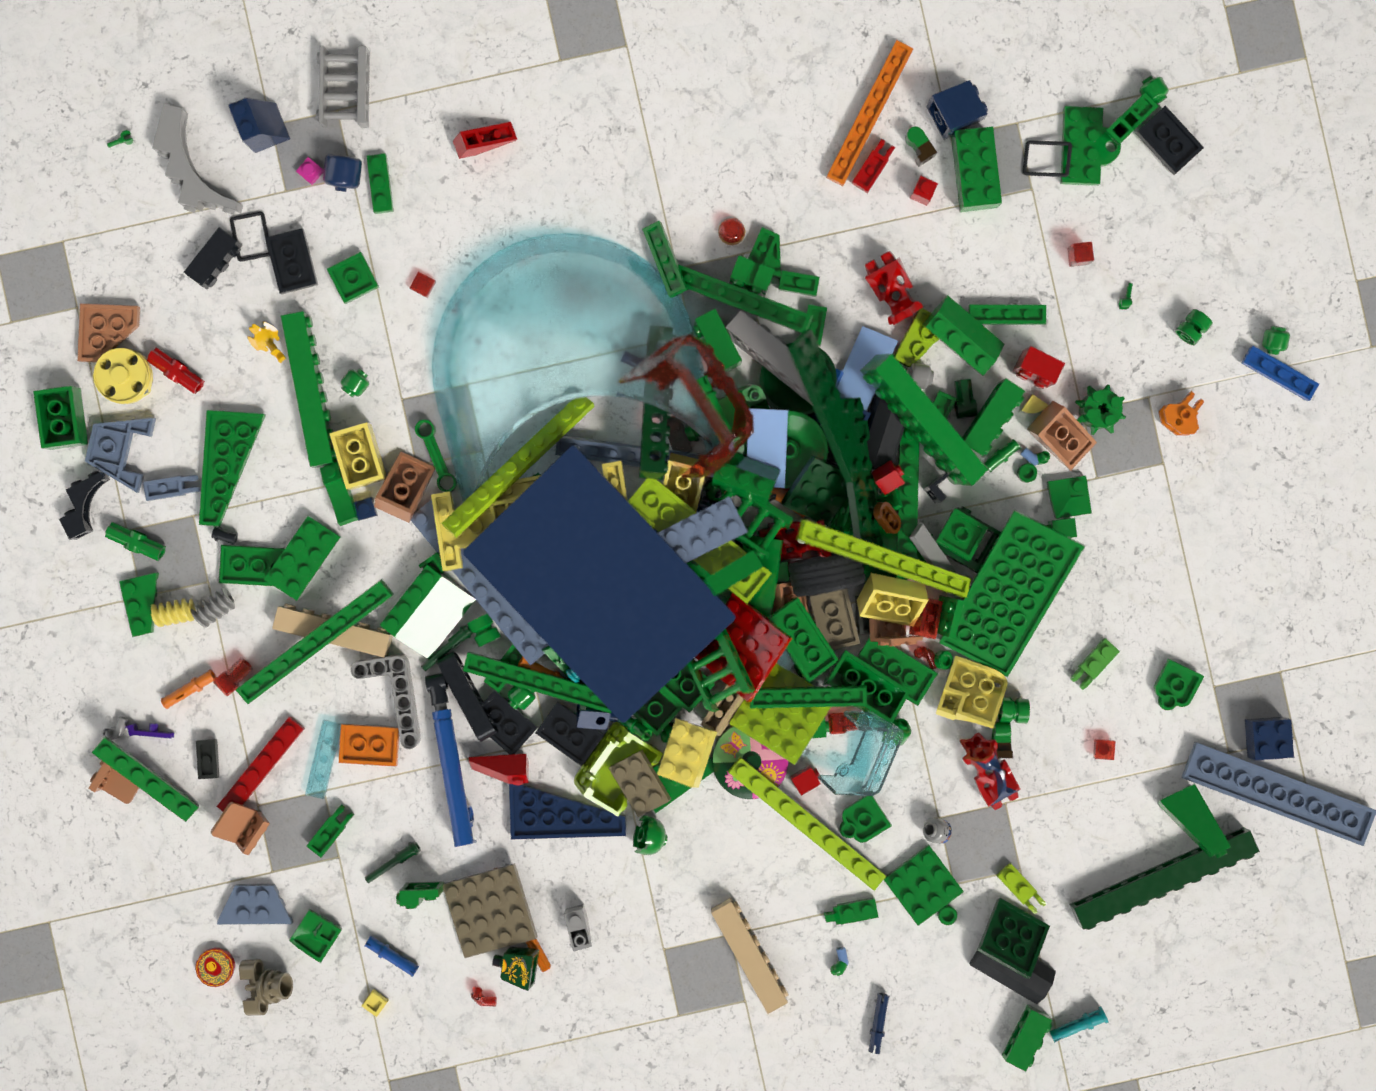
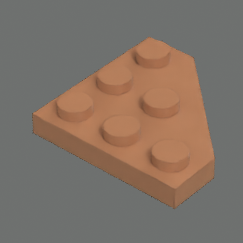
(104, 328)

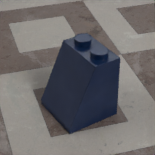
(956, 108)
(259, 123)

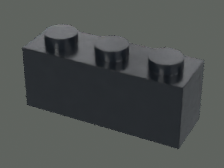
(213, 258)

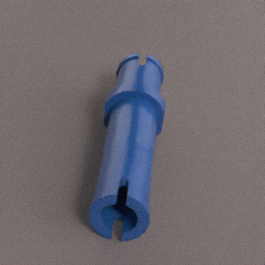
(390, 955)

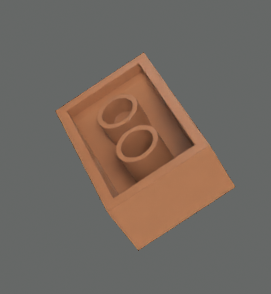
(1062, 435)
(404, 487)

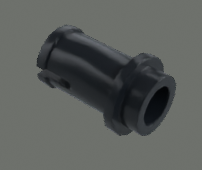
(224, 535)

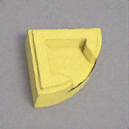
(1034, 405)

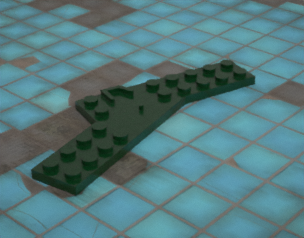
(845, 431)

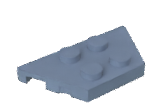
(255, 906)

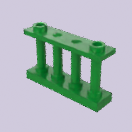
(780, 519)
(734, 667)

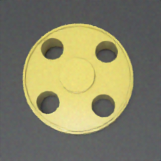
(123, 376)

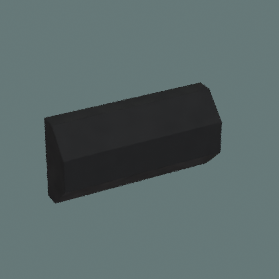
(884, 433)
(1033, 989)

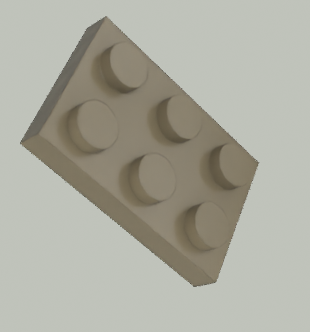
(835, 618)
(640, 783)

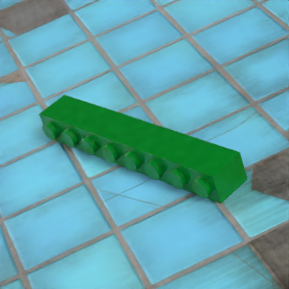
(308, 388)

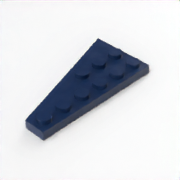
(547, 815)

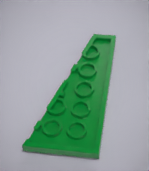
(226, 451)

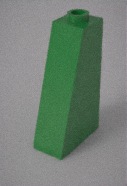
(1194, 817)

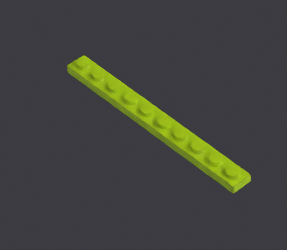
(517, 465)
(883, 558)
(806, 823)

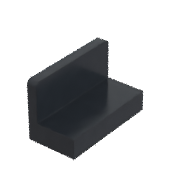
(934, 491)

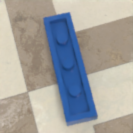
(1280, 373)

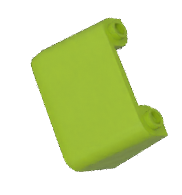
(595, 778)

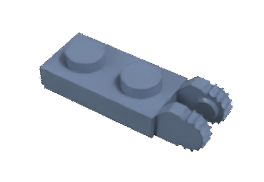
(169, 487)

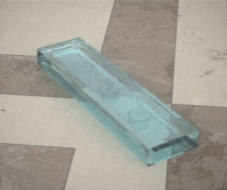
(323, 759)

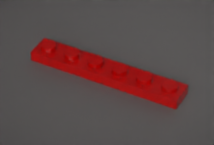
(263, 763)

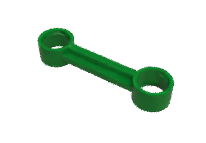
(436, 455)

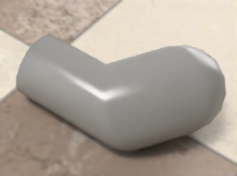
(116, 731)

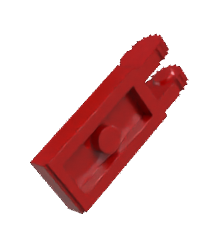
(872, 168)

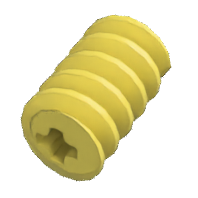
(172, 614)

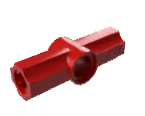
(175, 370)

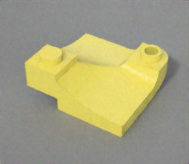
(972, 693)

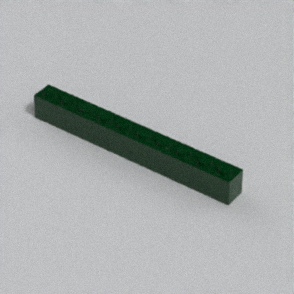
(1160, 880)

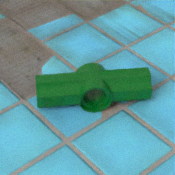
(135, 541)

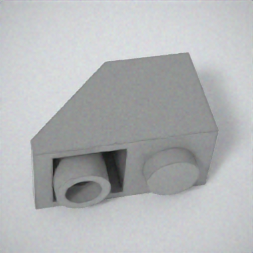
(578, 927)

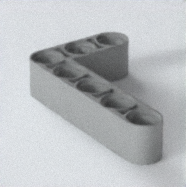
(398, 693)

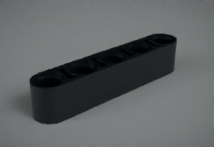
(467, 696)

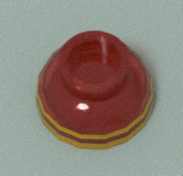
(731, 231)

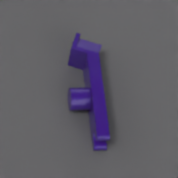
(152, 732)

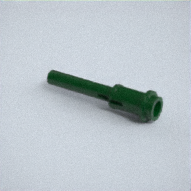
(454, 642)
(400, 857)

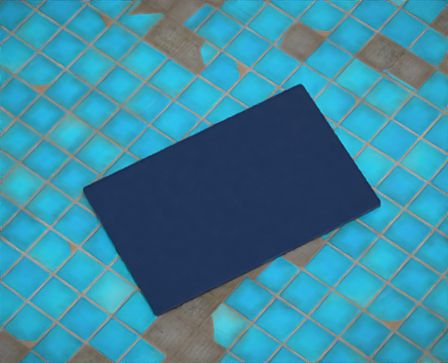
(598, 584)

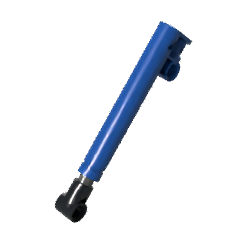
(460, 814)

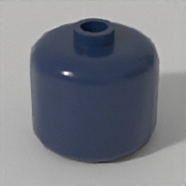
(342, 172)

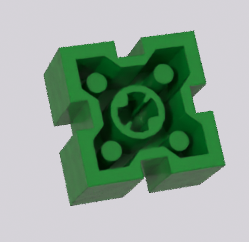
(751, 276)

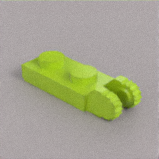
(1019, 886)

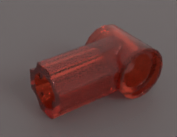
(230, 679)
(840, 724)

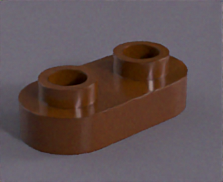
(887, 517)

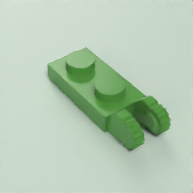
(1095, 662)

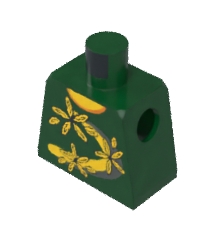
(518, 966)

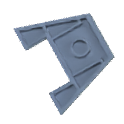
(111, 445)

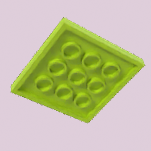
(781, 729)

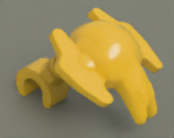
(265, 337)

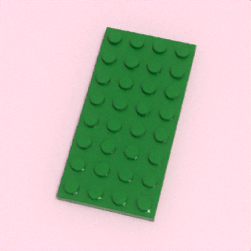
(1013, 592)

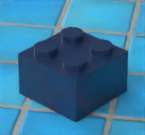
(1269, 738)

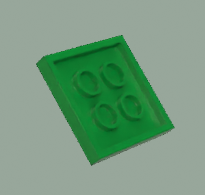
(923, 885)

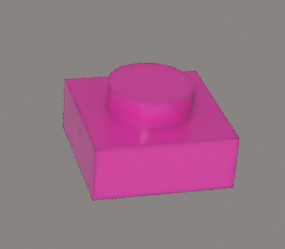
(310, 171)

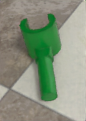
(122, 139)
(1125, 303)

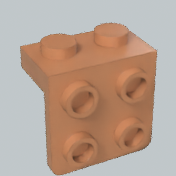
(890, 633)
(113, 783)
(240, 826)

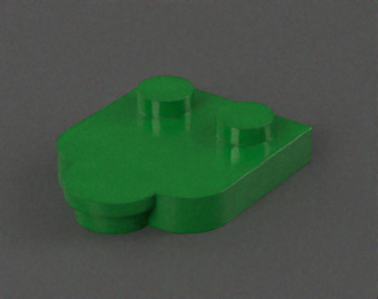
(1176, 685)
(863, 820)

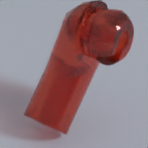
(927, 653)
(482, 1000)

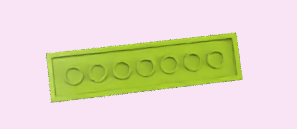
(664, 509)

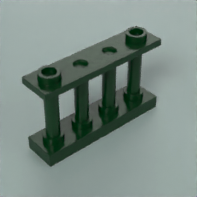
(974, 565)

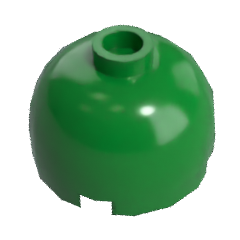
(650, 836)

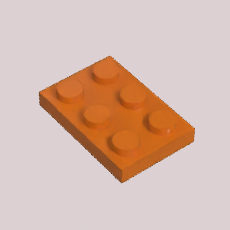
(369, 745)

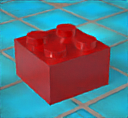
(1038, 367)

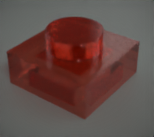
(422, 284)
(1104, 749)

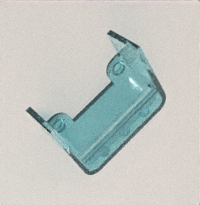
(871, 759)

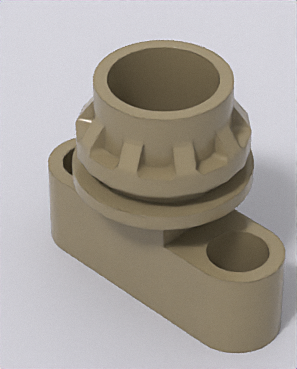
(265, 986)

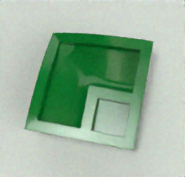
(1069, 497)
(315, 935)

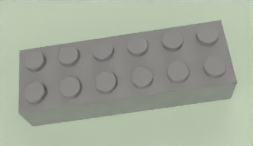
(766, 350)

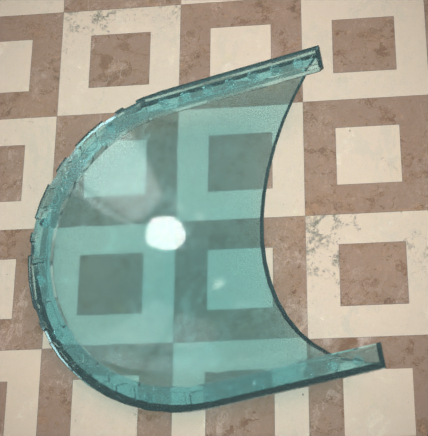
(551, 327)

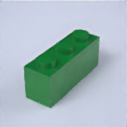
(1027, 1038)

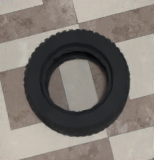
(825, 574)

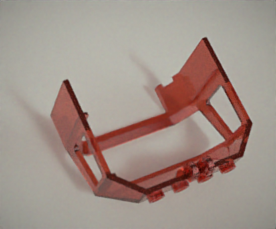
(666, 370)

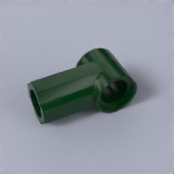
(965, 403)

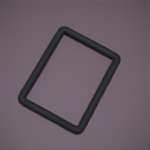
(1069, 144)
(232, 219)

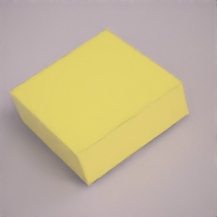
(375, 1002)

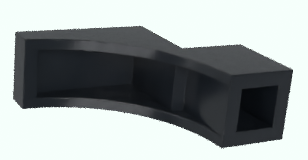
(77, 521)

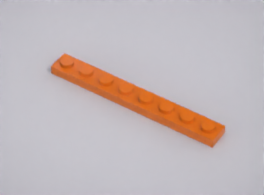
(869, 113)

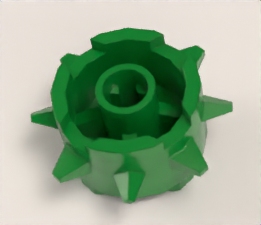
(1111, 407)

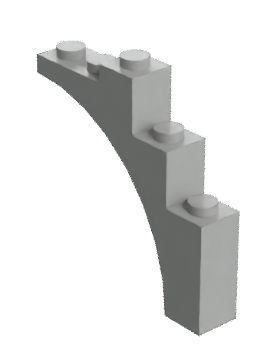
(172, 144)

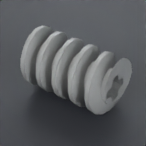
(214, 609)

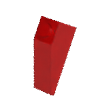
(483, 139)
(506, 768)

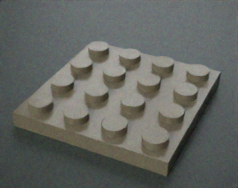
(489, 910)

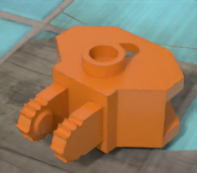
(1182, 414)

